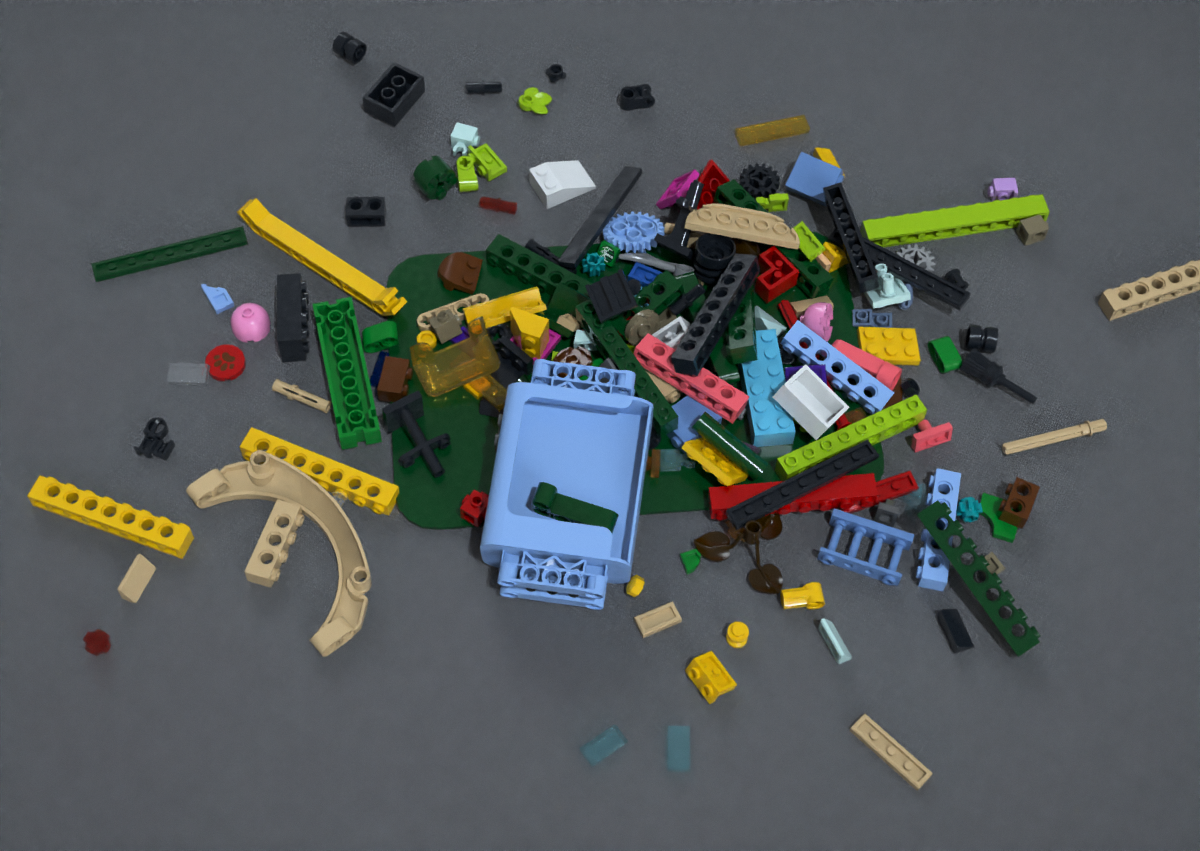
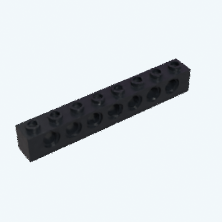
(715, 314)

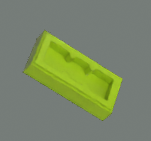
(808, 242)

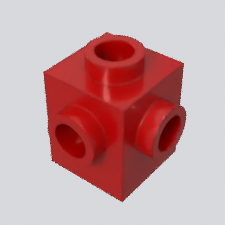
(474, 507)

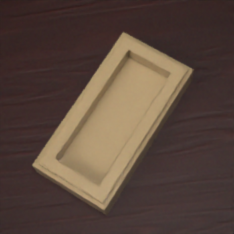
(657, 619)

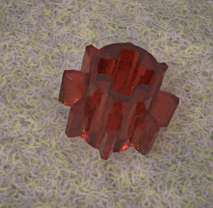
(97, 642)

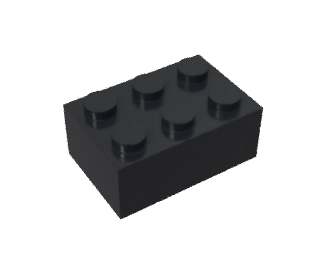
(394, 94)

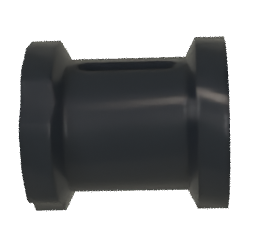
(953, 276)

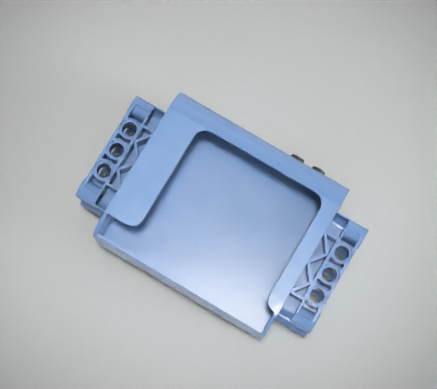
(591, 447)

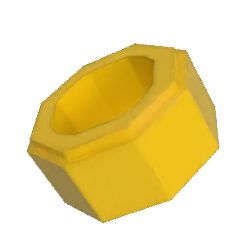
(635, 585)

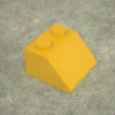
(529, 331)

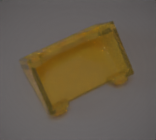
(457, 363)

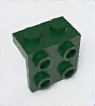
(563, 302)

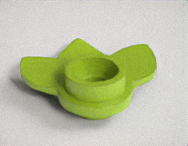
(534, 101)

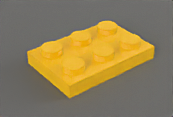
(892, 345)
(714, 461)

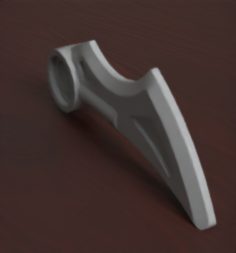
(645, 258)

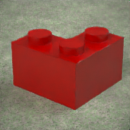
(777, 274)

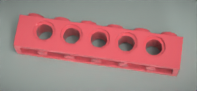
(704, 388)

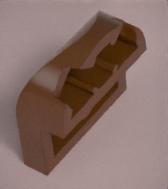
(460, 272)

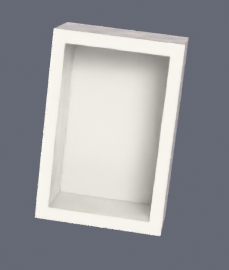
(810, 402)

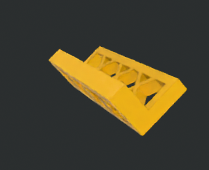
(498, 309)

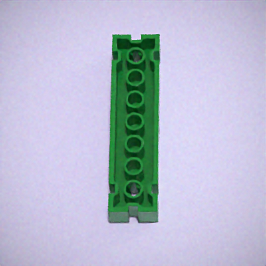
(347, 373)

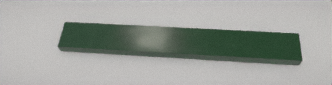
(169, 254)

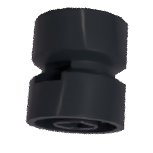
(349, 47)
(977, 338)

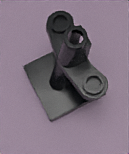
(679, 238)
(613, 295)
(404, 414)

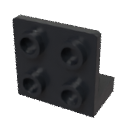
(513, 363)

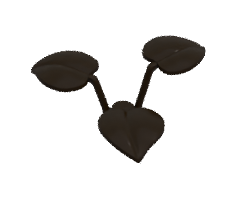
(716, 548)

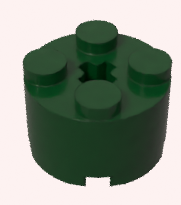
(434, 178)

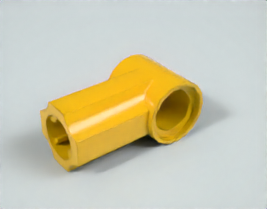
(807, 596)

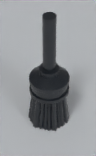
(991, 374)

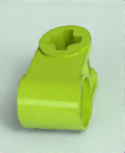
(466, 174)

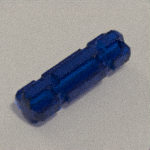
(375, 378)

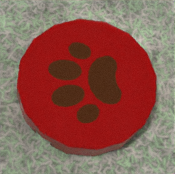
(225, 362)

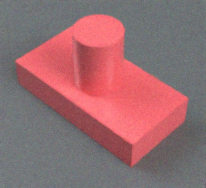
(930, 435)

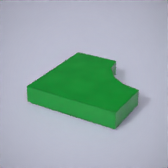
(1001, 529)

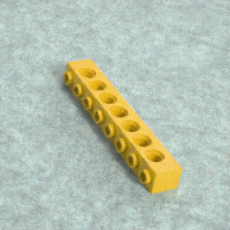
(330, 469)
(42, 497)

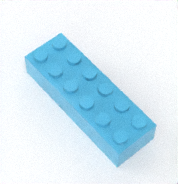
(760, 381)

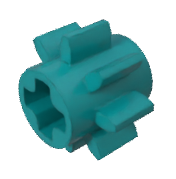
(593, 264)
(969, 509)

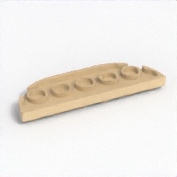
(742, 224)

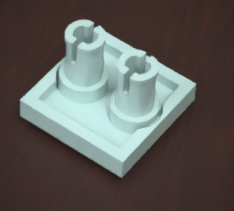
(890, 289)

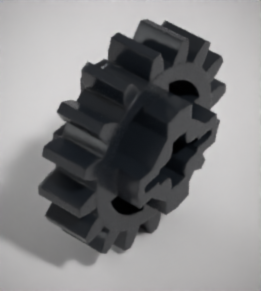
(759, 180)

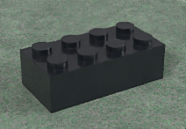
(292, 317)

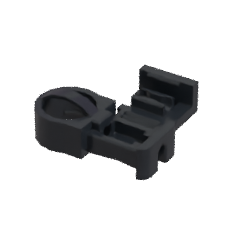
(156, 445)

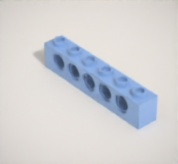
(848, 369)
(929, 576)

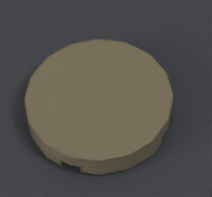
(642, 324)

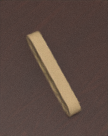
(466, 302)

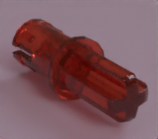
(498, 205)

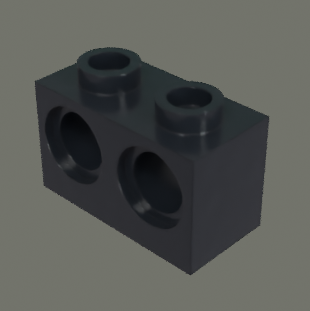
(366, 211)

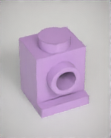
(1003, 189)

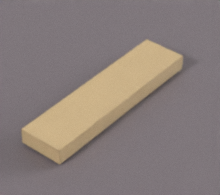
(891, 752)

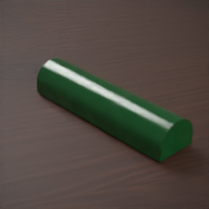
(730, 446)

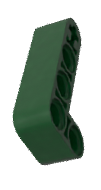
(568, 509)

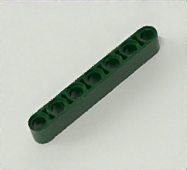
(719, 362)

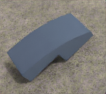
(866, 318)

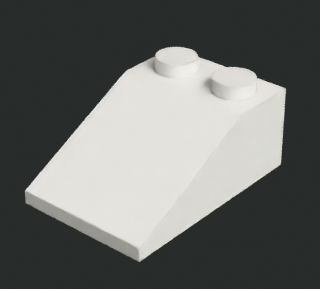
(559, 181)

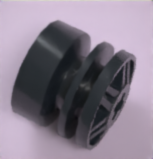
(712, 257)

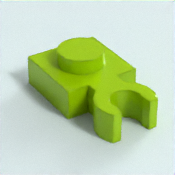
(775, 202)

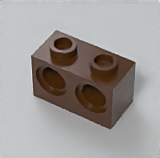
(1020, 503)

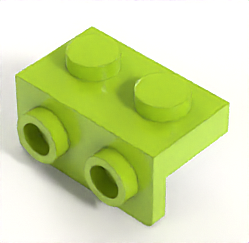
(486, 161)

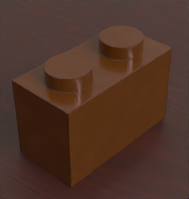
(394, 379)

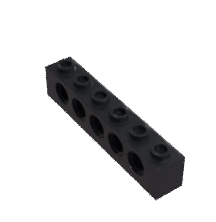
(850, 238)

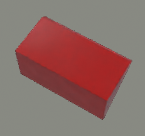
(711, 178)

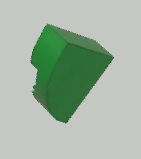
(690, 560)

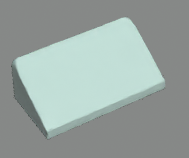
(834, 641)

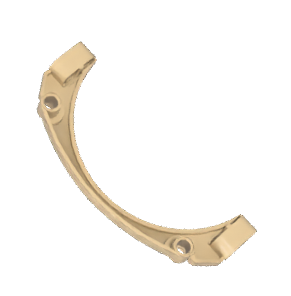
(285, 482)

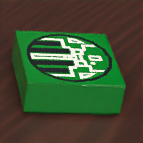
(609, 252)

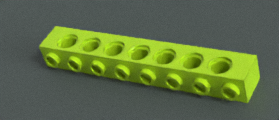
(872, 428)

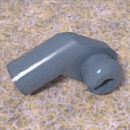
(906, 304)

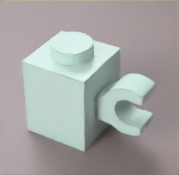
(462, 137)

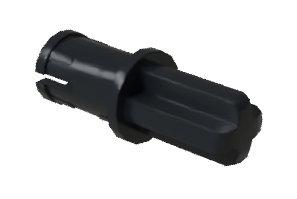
(483, 87)
(687, 299)

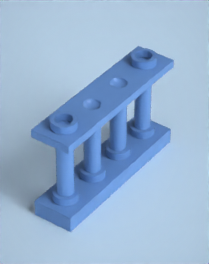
(879, 533)

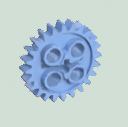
(633, 231)

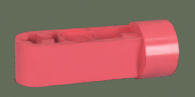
(881, 370)

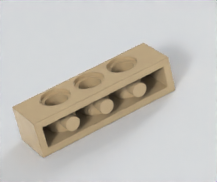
(281, 514)

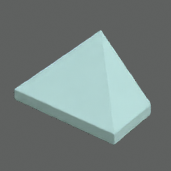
(766, 322)

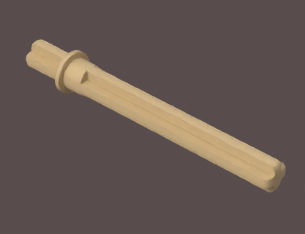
(1087, 428)

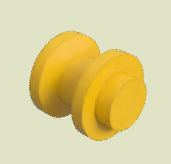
(737, 634)

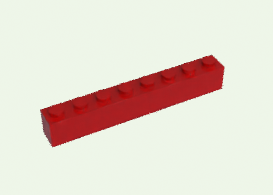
(841, 493)

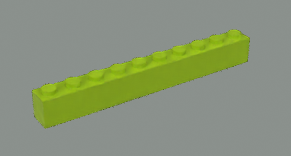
(953, 221)

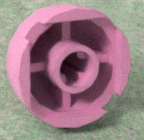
(818, 318)
(250, 322)

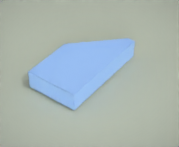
(218, 298)

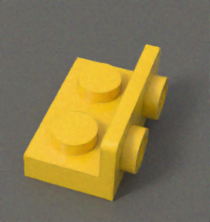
(710, 676)

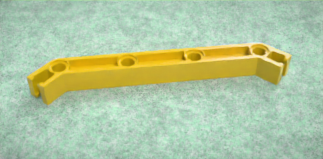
(320, 260)

